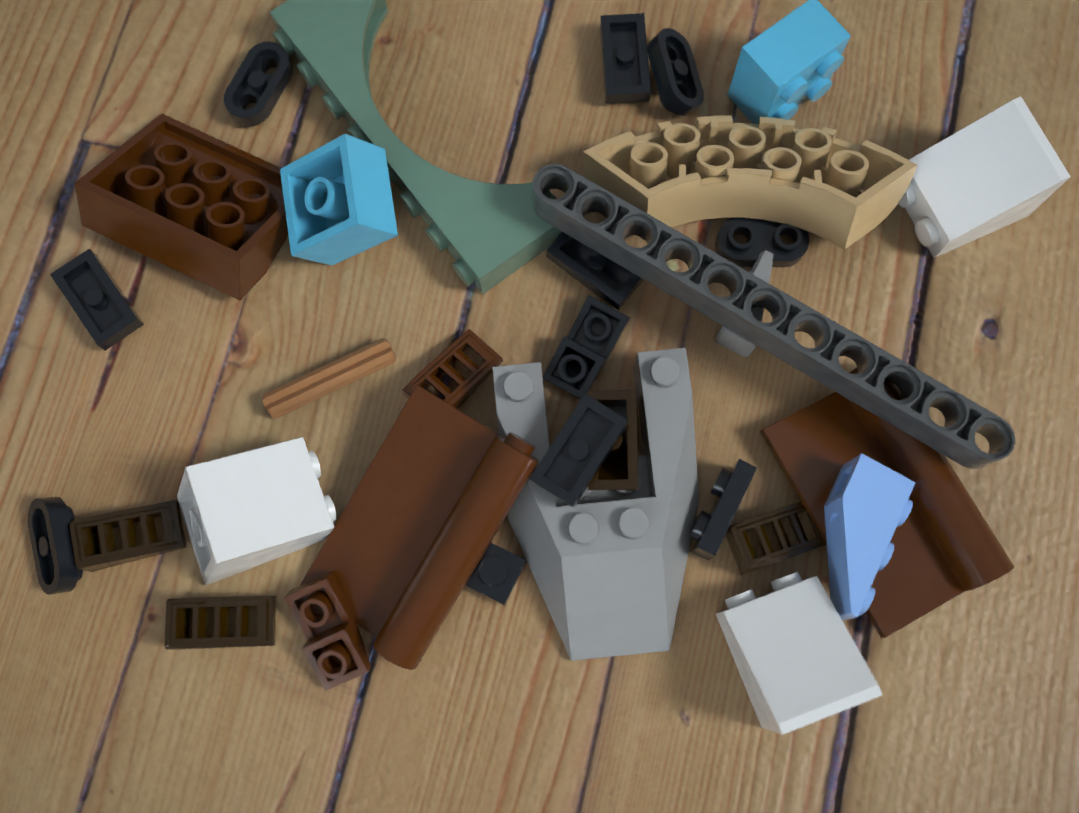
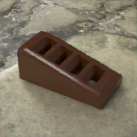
(442, 363)

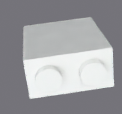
(982, 179)
(254, 508)
(795, 654)

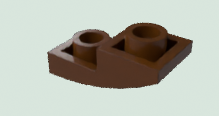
(331, 631)

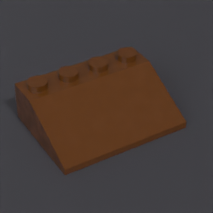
(189, 205)

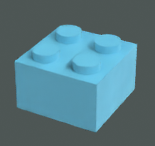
(788, 63)
(338, 201)

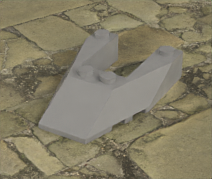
(619, 555)

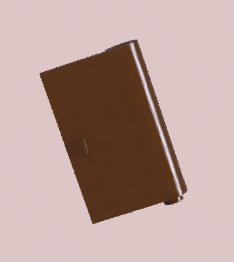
(422, 522)
(940, 545)

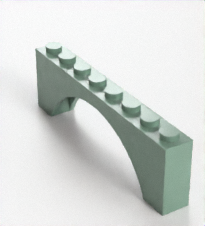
(481, 224)

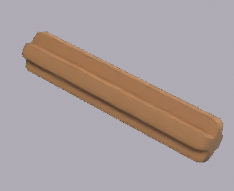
(328, 378)

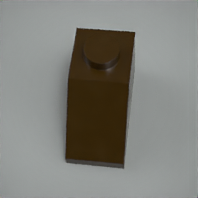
(621, 465)

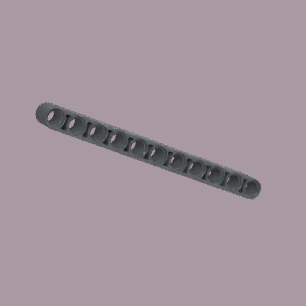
(788, 315)

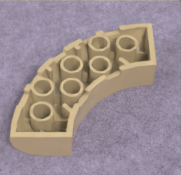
(753, 173)

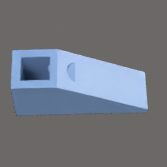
(859, 525)

